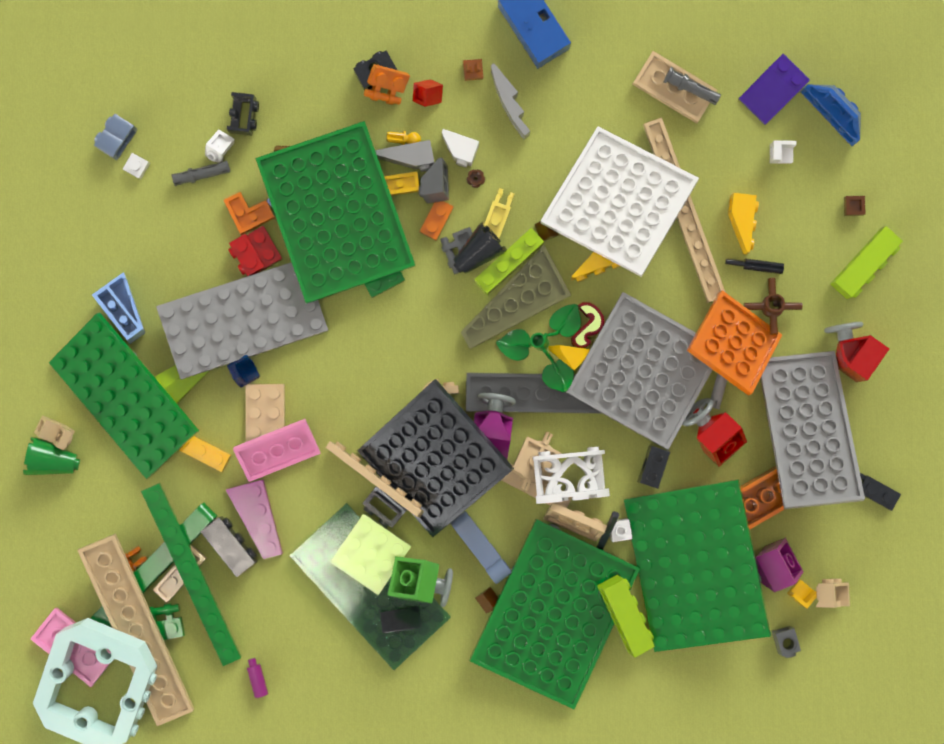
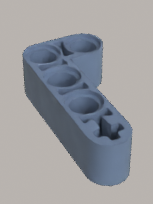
(481, 547)

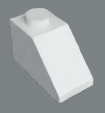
(460, 147)

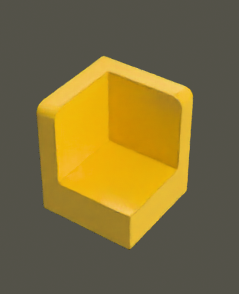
(802, 594)

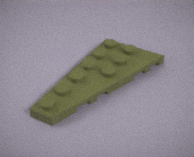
(525, 295)

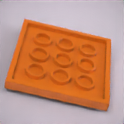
(734, 343)

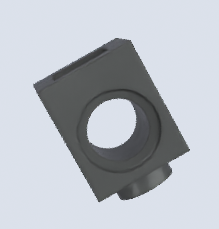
(780, 635)

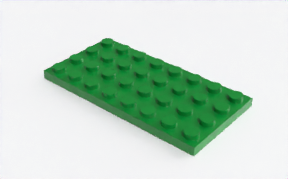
(123, 396)

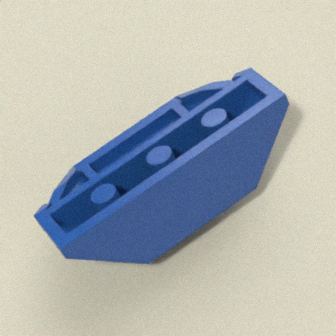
(836, 110)

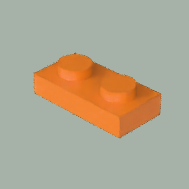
(436, 219)

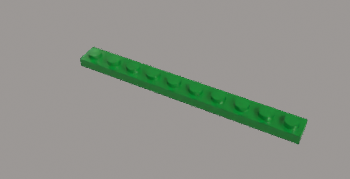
(191, 574)

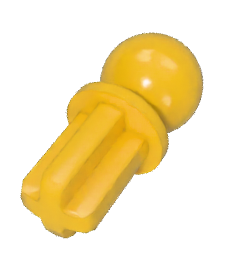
(402, 138)

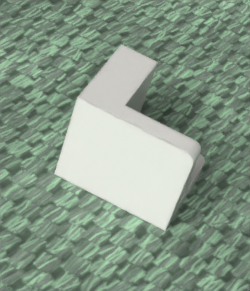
(782, 152)

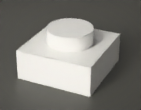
(136, 166)

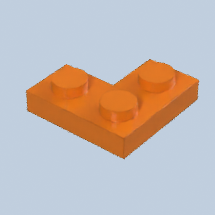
(245, 217)

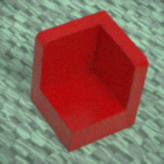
(427, 92)

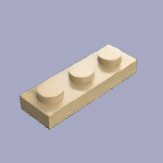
(172, 580)

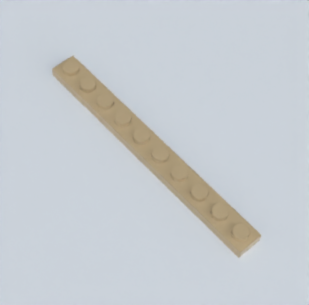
(687, 218)

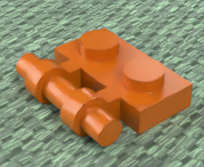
(389, 79)

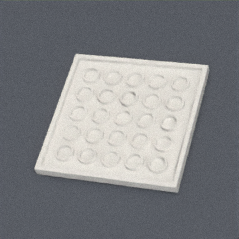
(619, 201)

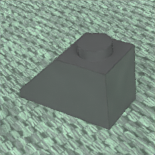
(435, 183)

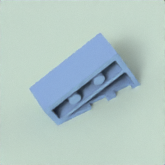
(120, 307)

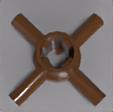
(778, 301)

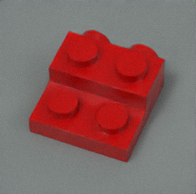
(254, 251)

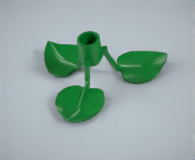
(517, 344)

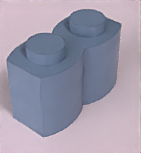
(115, 136)

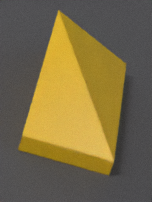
(570, 355)

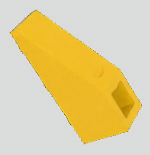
(741, 214)
(594, 264)

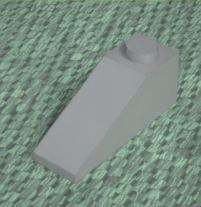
(412, 155)

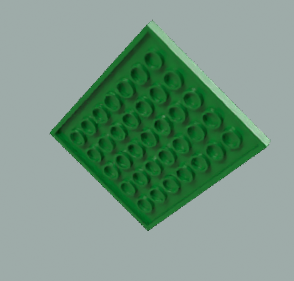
(335, 212)
(697, 566)
(551, 615)

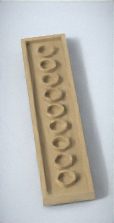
(131, 615)

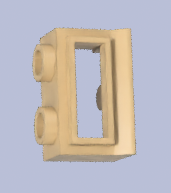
(833, 593)

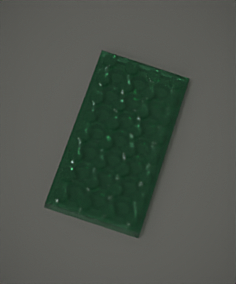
(358, 602)

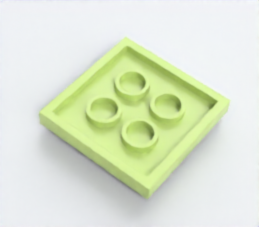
(370, 554)

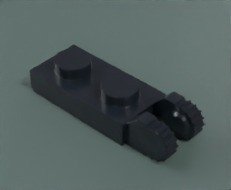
(879, 492)

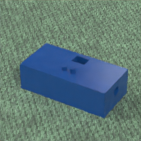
(535, 29)

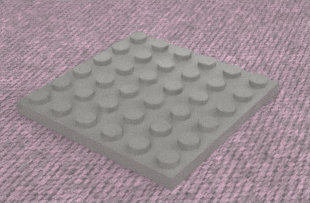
(641, 372)

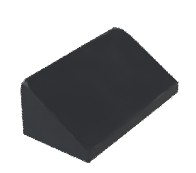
(400, 619)

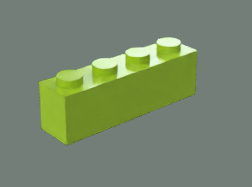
(509, 261)
(866, 262)
(626, 616)

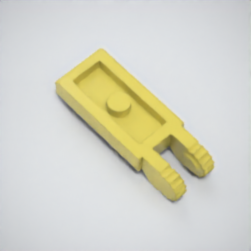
(498, 213)

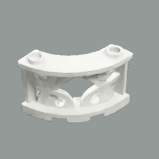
(553, 491)

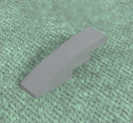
(507, 94)

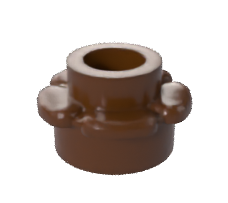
(475, 173)

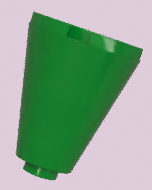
(47, 459)

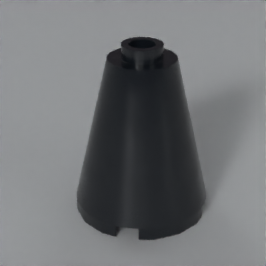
(479, 249)

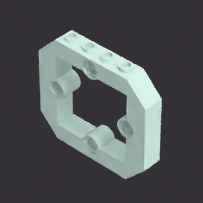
(122, 648)

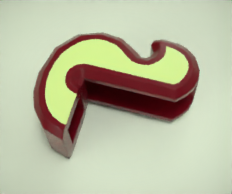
(591, 328)

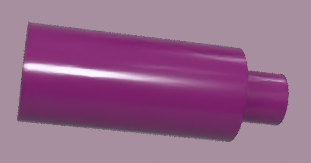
(256, 678)

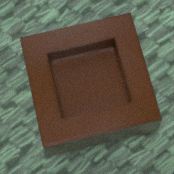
(854, 206)

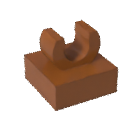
(473, 69)

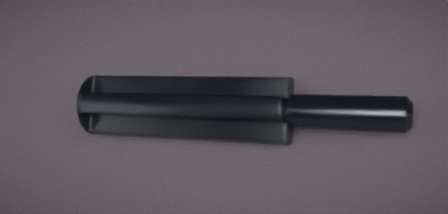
(758, 265)

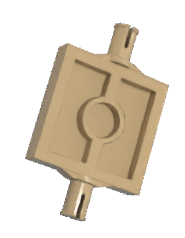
(525, 465)

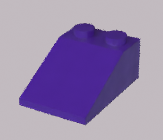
(774, 89)

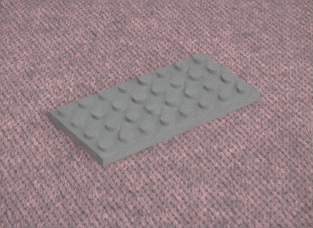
(239, 320)
(810, 431)

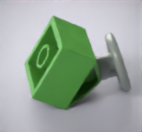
(418, 581)

